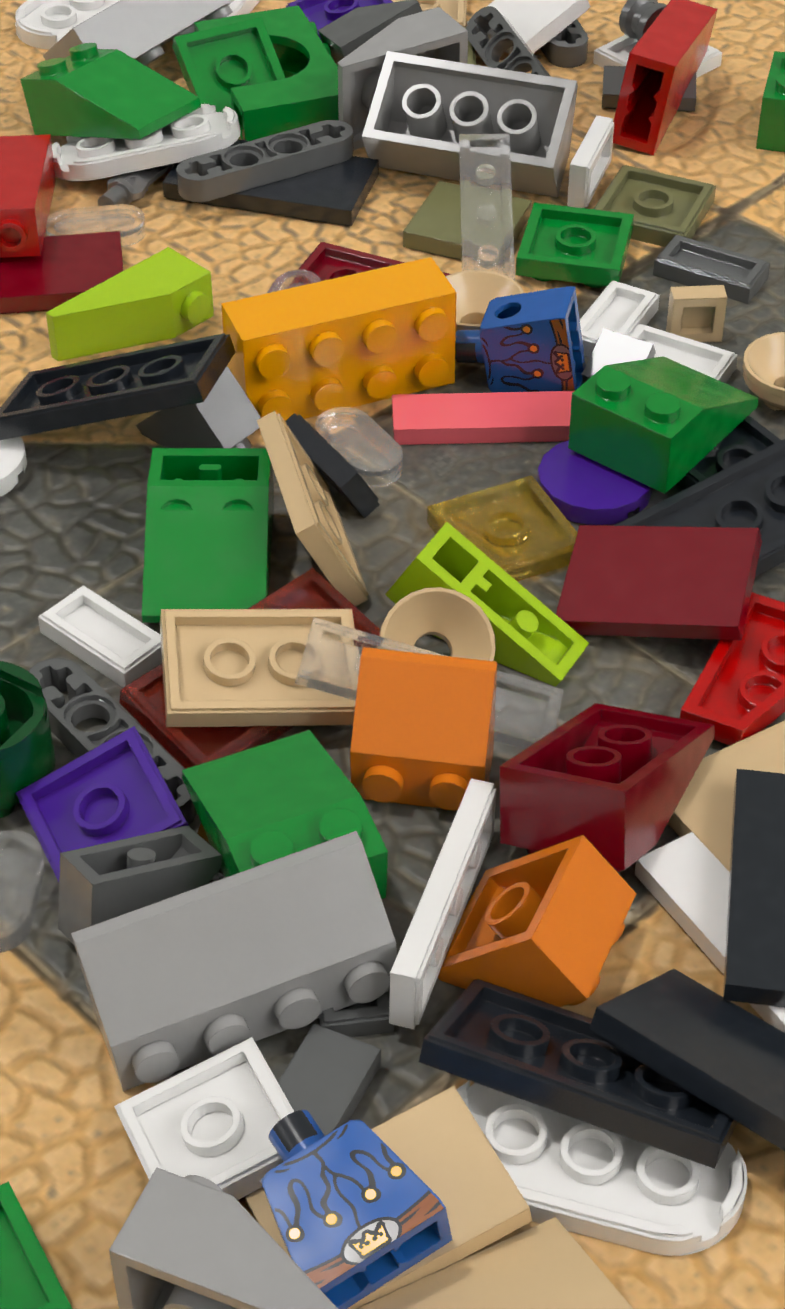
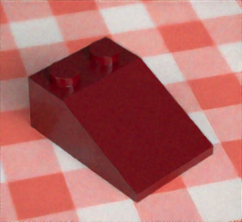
(604, 778)

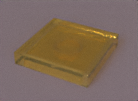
(512, 526)

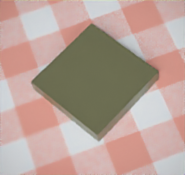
(660, 203)
(438, 222)

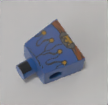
(528, 342)
(349, 1207)

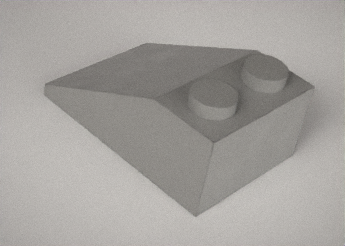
(420, 34)
(203, 1251)

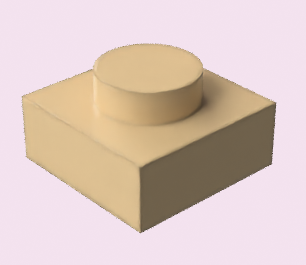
(697, 312)

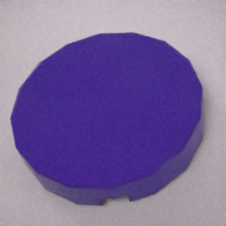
(588, 490)

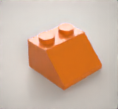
(422, 727)
(541, 924)

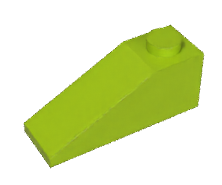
(133, 308)
(525, 630)

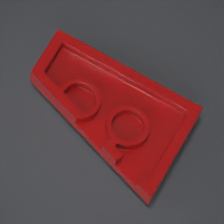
(744, 678)

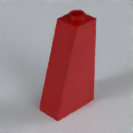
(660, 73)
(25, 193)

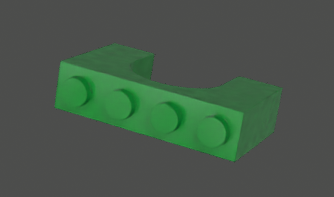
(310, 83)

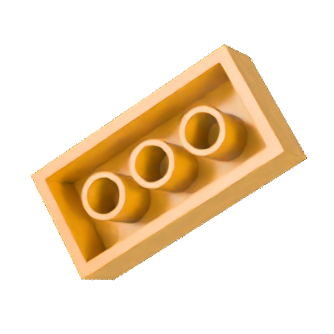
(344, 340)

